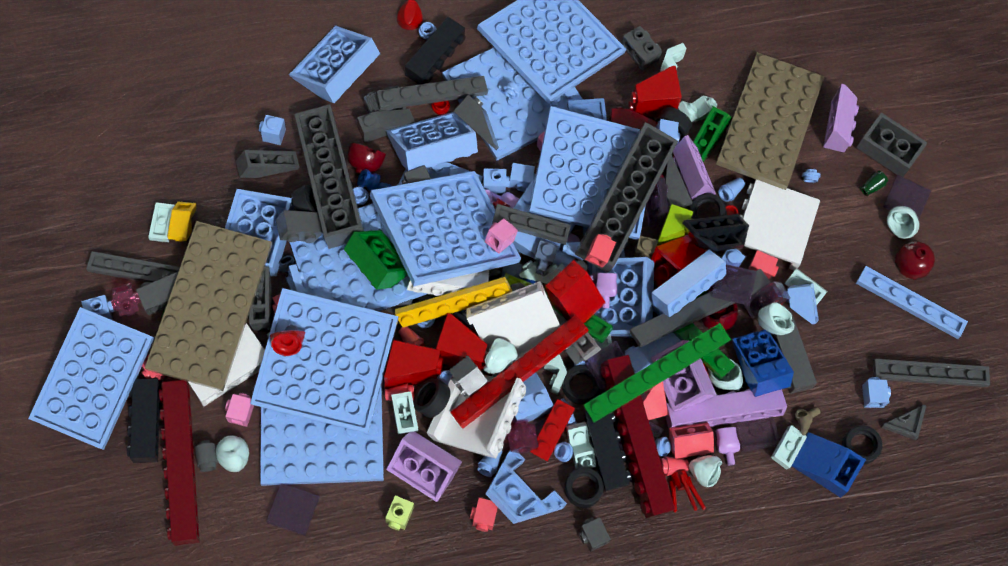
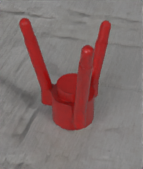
(682, 481)

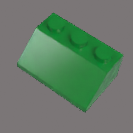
(376, 258)

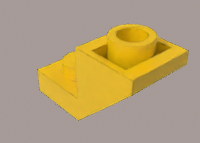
(180, 221)

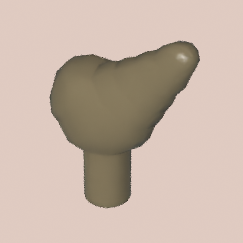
(806, 418)

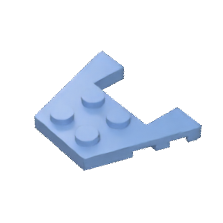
(515, 497)

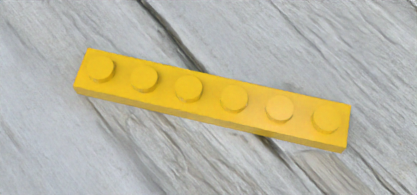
(452, 302)

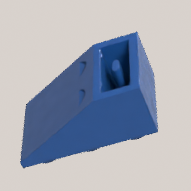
(762, 363)
(828, 464)

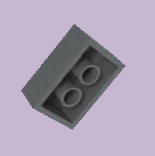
(891, 145)

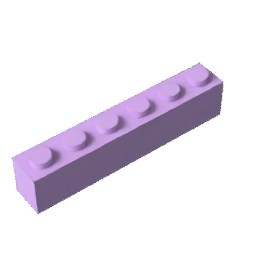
(729, 409)

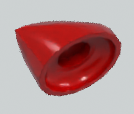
(410, 15)
(287, 342)

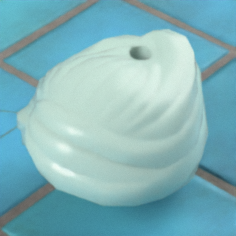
(903, 222)
(776, 319)
(500, 356)
(732, 381)
(232, 453)
(706, 470)

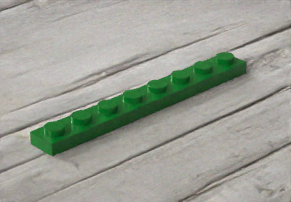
(656, 373)

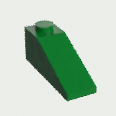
(712, 131)

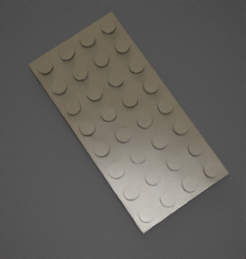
(770, 121)
(209, 306)

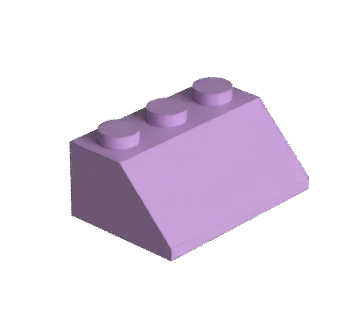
(841, 120)
(692, 168)
(687, 386)
(424, 465)

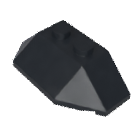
(717, 232)

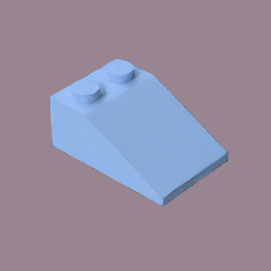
(535, 402)

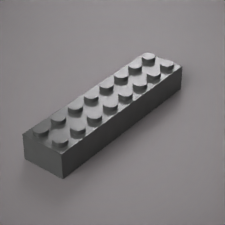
(329, 175)
(629, 191)

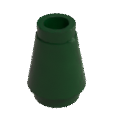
(874, 183)

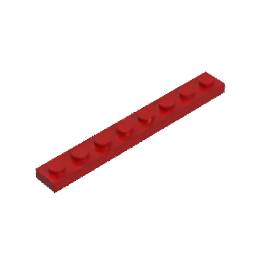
(521, 368)

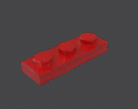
(553, 429)

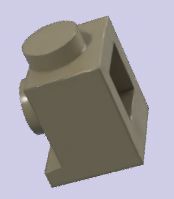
(645, 247)

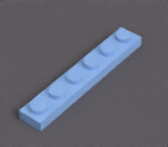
(912, 302)

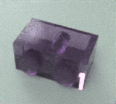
(771, 293)

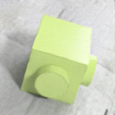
(399, 513)

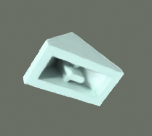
(404, 412)

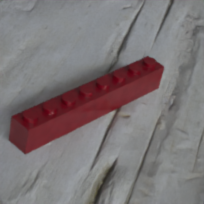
(639, 443)
(180, 463)

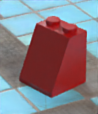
(656, 93)
(673, 257)
(574, 293)
(458, 342)
(411, 364)

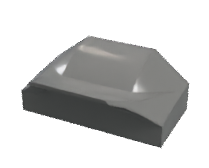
(583, 349)

